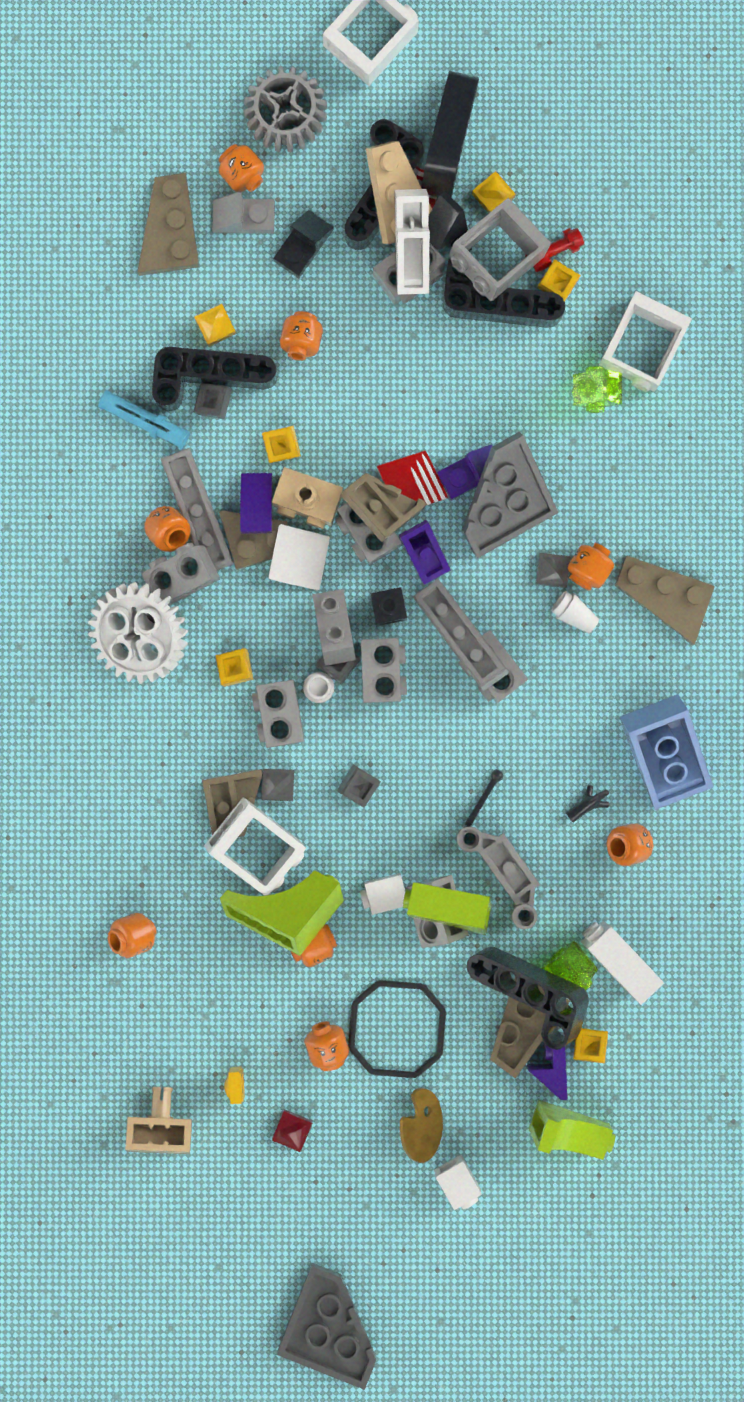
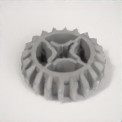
(265, 95)

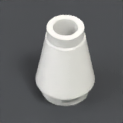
(574, 612)

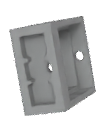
(519, 229)

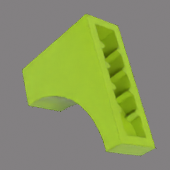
(448, 907)
(288, 916)
(570, 1131)

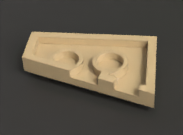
(389, 172)

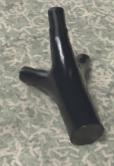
(588, 803)

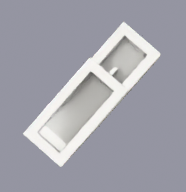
(412, 241)

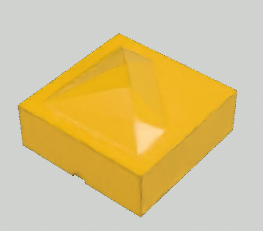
(492, 192)
(559, 280)
(215, 325)
(281, 444)
(234, 667)
(591, 1046)
(234, 1085)

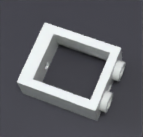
(352, 56)
(659, 315)
(233, 827)
(621, 961)

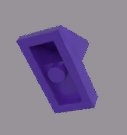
(465, 473)
(424, 552)
(554, 1073)

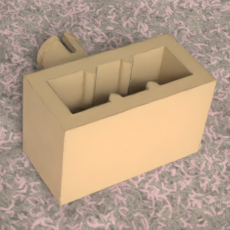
(307, 498)
(159, 1131)

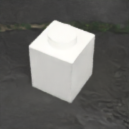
(383, 894)
(458, 1183)

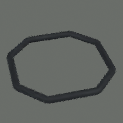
(441, 1029)

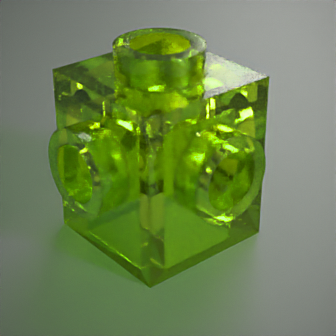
(597, 389)
(572, 964)

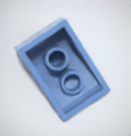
(666, 751)

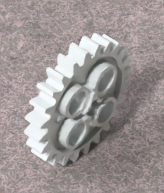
(137, 632)

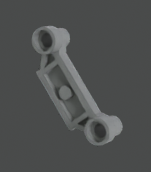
(508, 869)

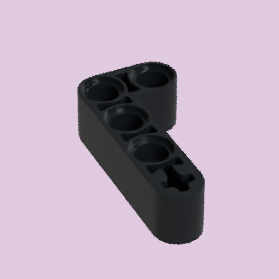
(449, 134)
(361, 211)
(503, 311)
(214, 375)
(493, 970)

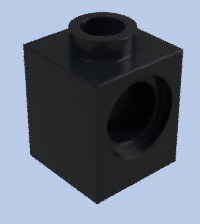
(388, 606)

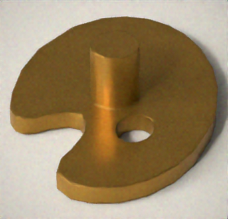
(422, 1133)

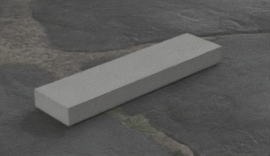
(196, 506)
(460, 635)

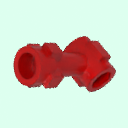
(572, 240)

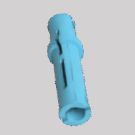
(176, 436)

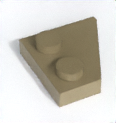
(381, 505)
(248, 548)

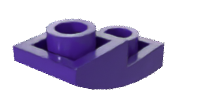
(256, 503)

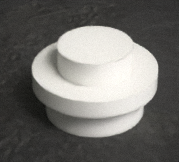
(318, 687)

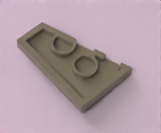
(169, 229)
(666, 594)
(518, 1035)

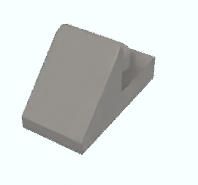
(242, 215)

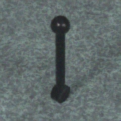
(497, 775)

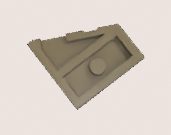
(225, 793)

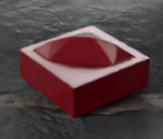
(292, 1130)

